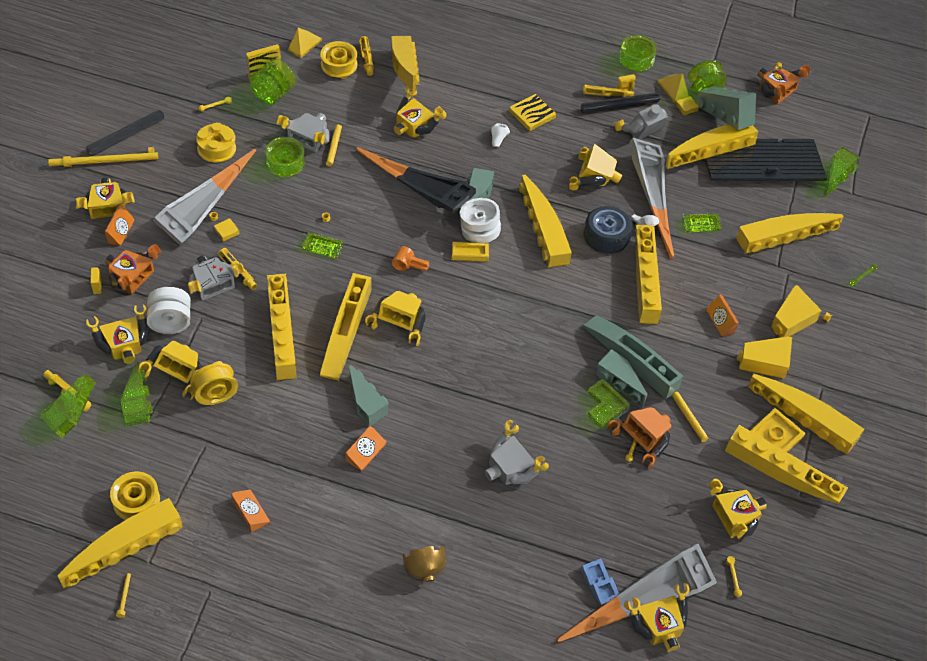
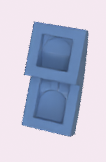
(599, 581)

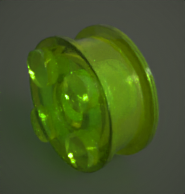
(637, 52)
(706, 75)
(285, 156)

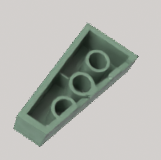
(729, 105)

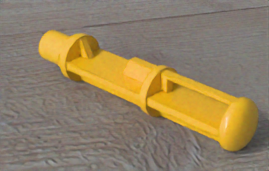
(366, 53)
(604, 91)
(248, 279)
(54, 378)

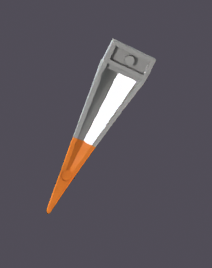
(651, 171)
(187, 213)
(683, 567)

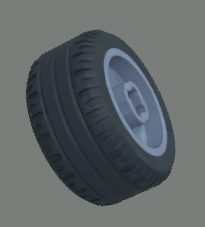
(608, 229)

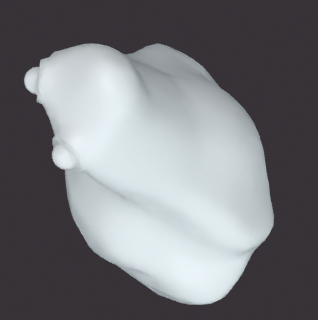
(499, 131)
(645, 220)

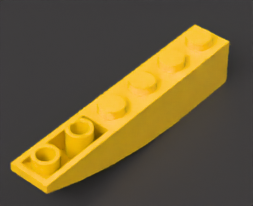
(405, 60)
(712, 143)
(546, 225)
(785, 229)
(647, 275)
(346, 326)
(281, 327)
(810, 412)
(783, 466)
(123, 540)

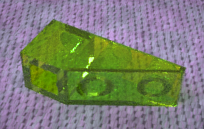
(840, 167)
(133, 400)
(68, 408)

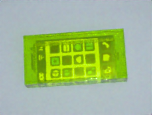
(702, 222)
(322, 245)

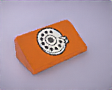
(119, 226)
(722, 316)
(365, 449)
(250, 509)

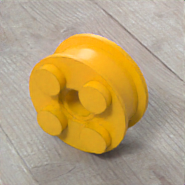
(339, 59)
(216, 143)
(214, 383)
(132, 485)

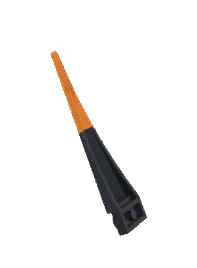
(438, 190)

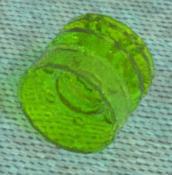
(273, 81)

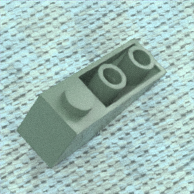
(482, 181)
(621, 376)
(368, 402)

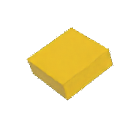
(626, 82)
(687, 105)
(226, 229)
(96, 281)

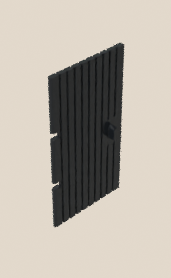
(769, 162)

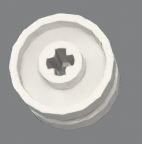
(480, 220)
(168, 310)

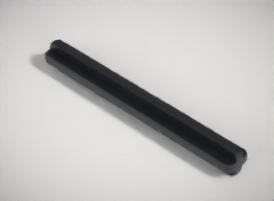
(620, 102)
(125, 132)

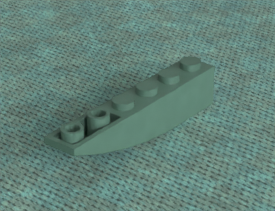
(643, 359)

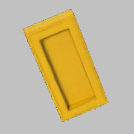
(470, 251)

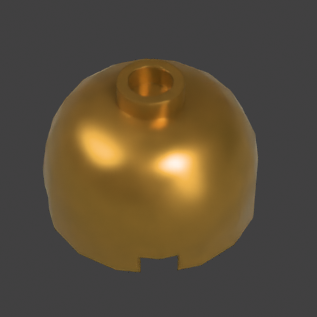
(425, 563)

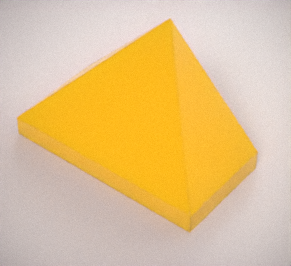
(303, 42)
(674, 86)

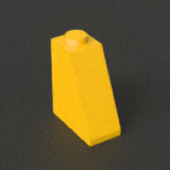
(795, 314)
(766, 356)

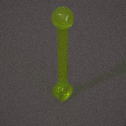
(853, 282)

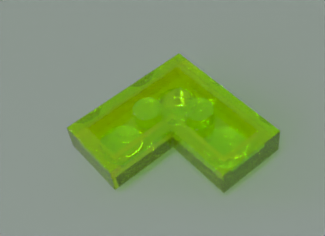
(610, 404)

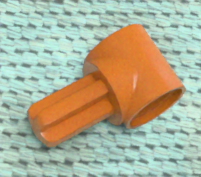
(405, 259)

